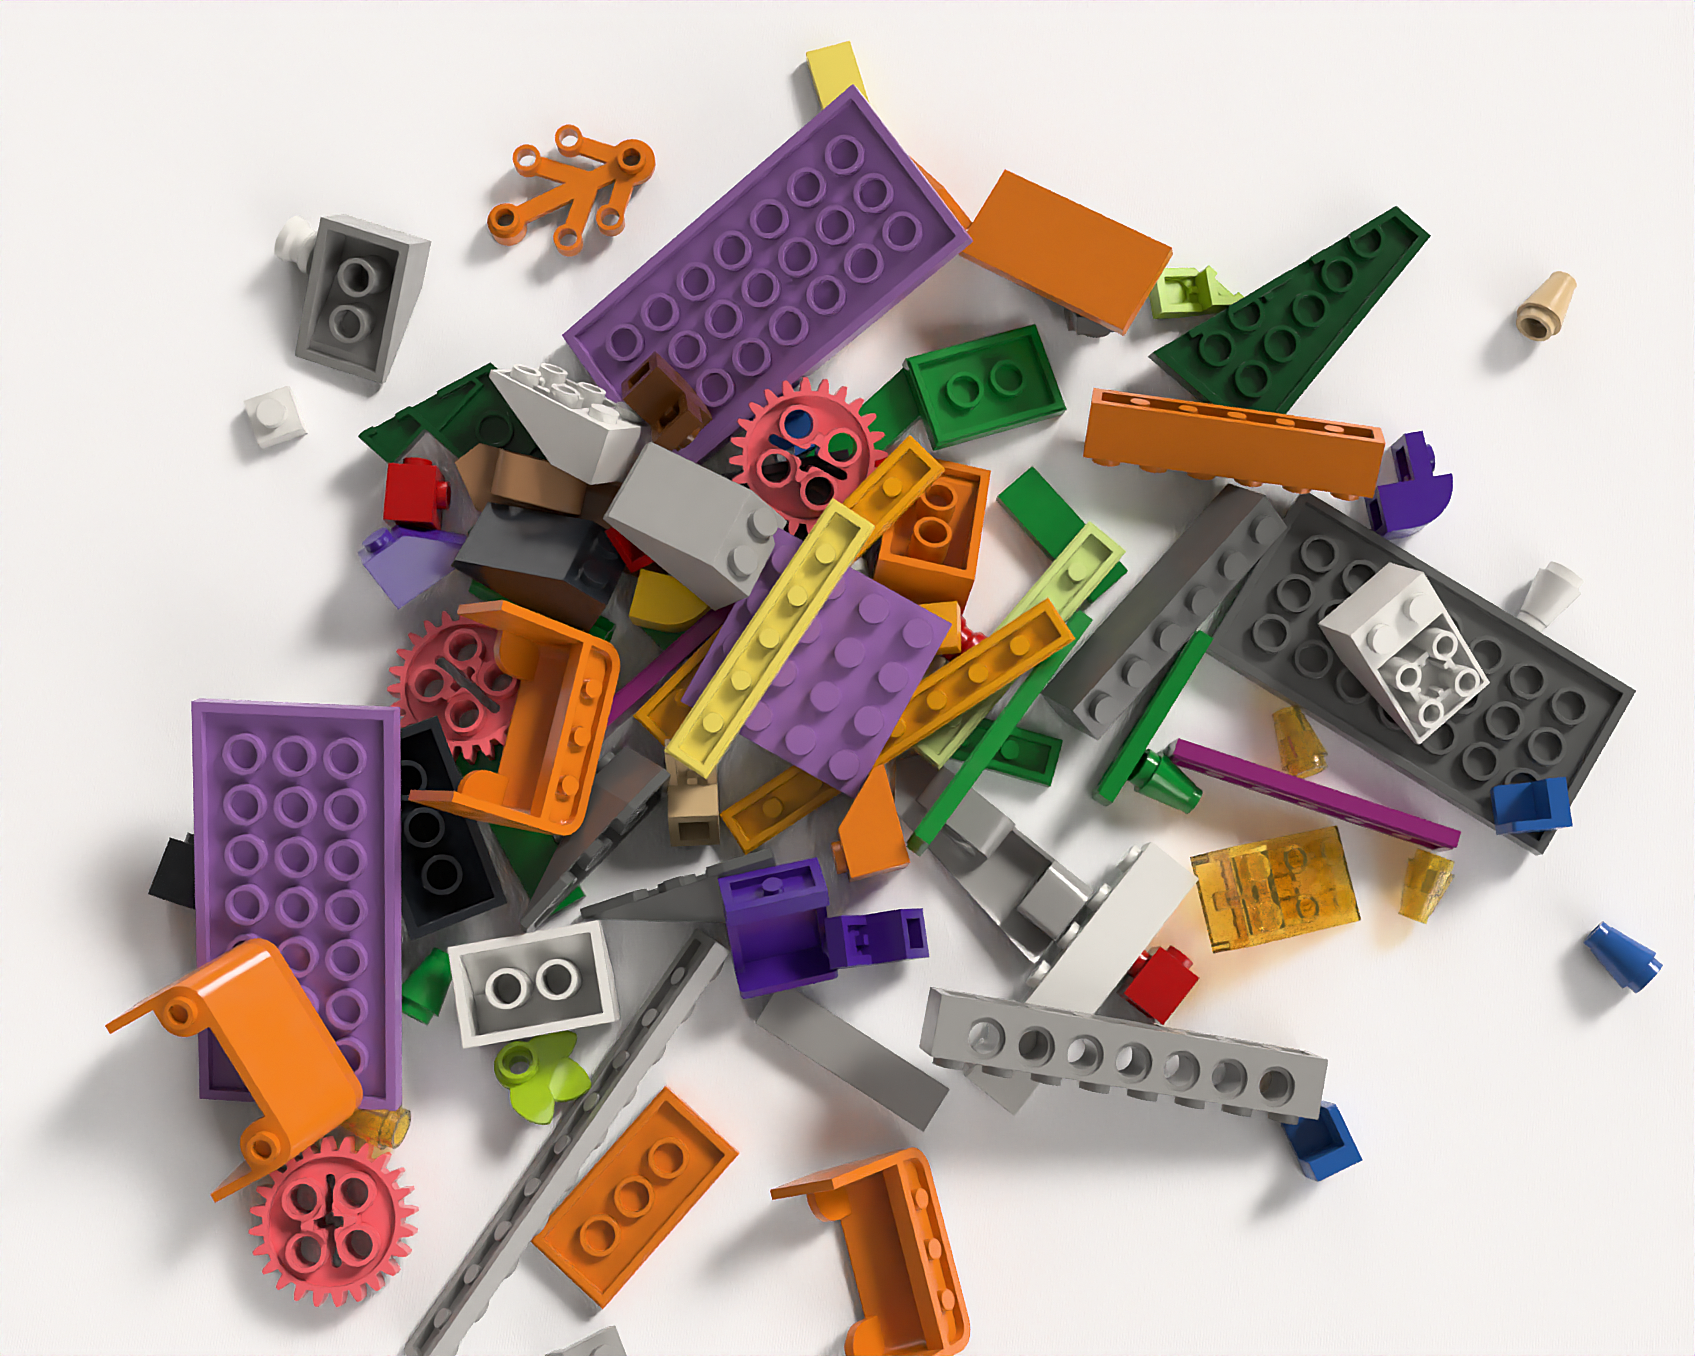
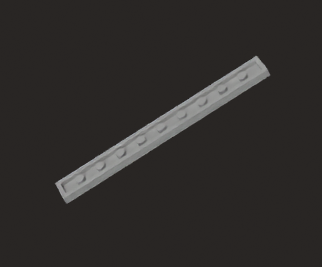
(568, 1148)

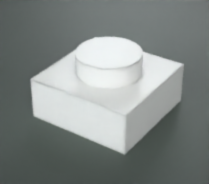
(275, 417)

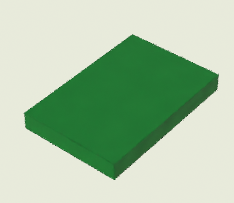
(984, 387)

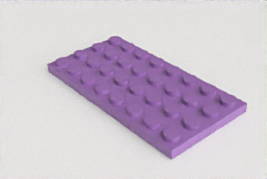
(777, 271)
(307, 854)

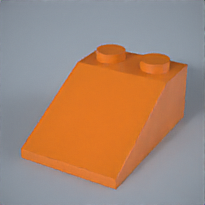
(937, 540)

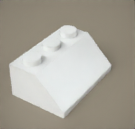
(533, 984)

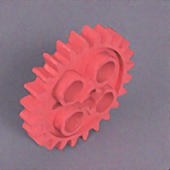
(828, 417)
(453, 700)
(288, 1223)

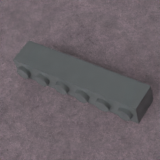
(1163, 610)

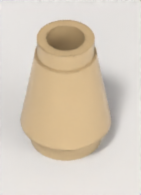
(1546, 307)

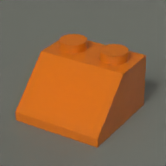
(870, 833)

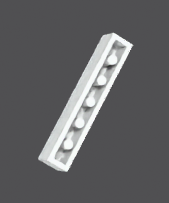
(1097, 952)

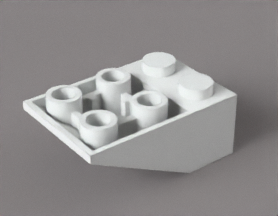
(574, 422)
(1405, 650)

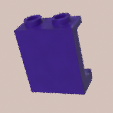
(777, 927)

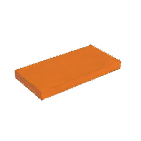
(1066, 252)
(634, 1196)

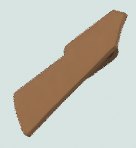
(536, 485)

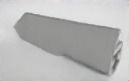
(993, 860)

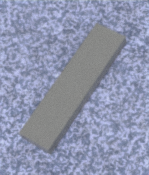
(853, 1056)

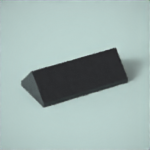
(443, 855)

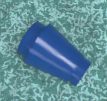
(1623, 957)

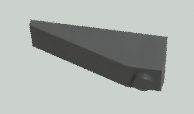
(621, 797)

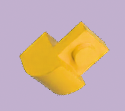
(665, 604)

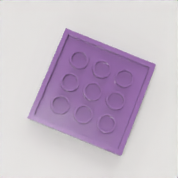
(843, 679)

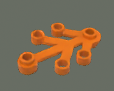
(577, 187)

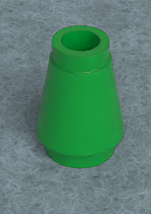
(1164, 781)
(427, 987)

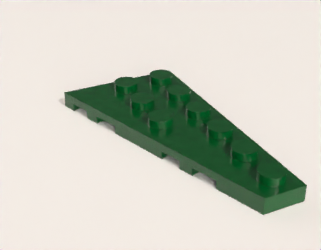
(1284, 333)

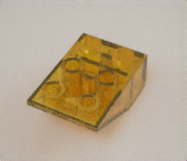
(1275, 889)

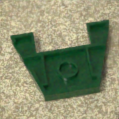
(458, 418)

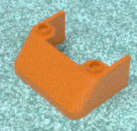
(553, 727)
(272, 1043)
(895, 1252)

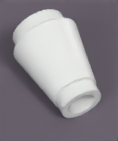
(1550, 595)

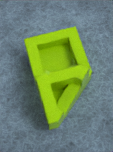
(1189, 294)

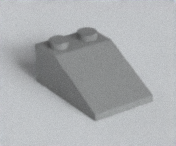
(360, 295)
(695, 525)

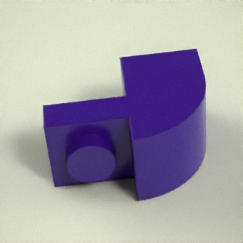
(1416, 498)
(875, 938)

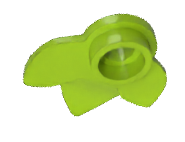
(549, 1078)

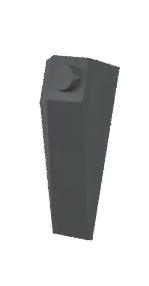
(679, 898)

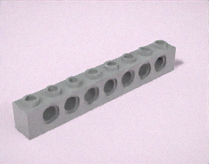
(1295, 1073)

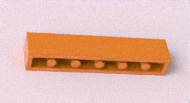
(1233, 444)

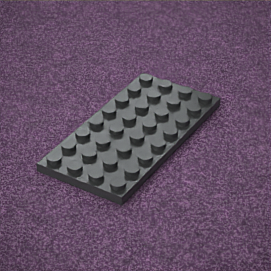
(1533, 721)

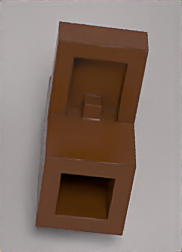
(665, 403)

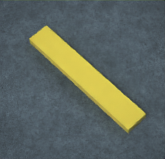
(769, 638)

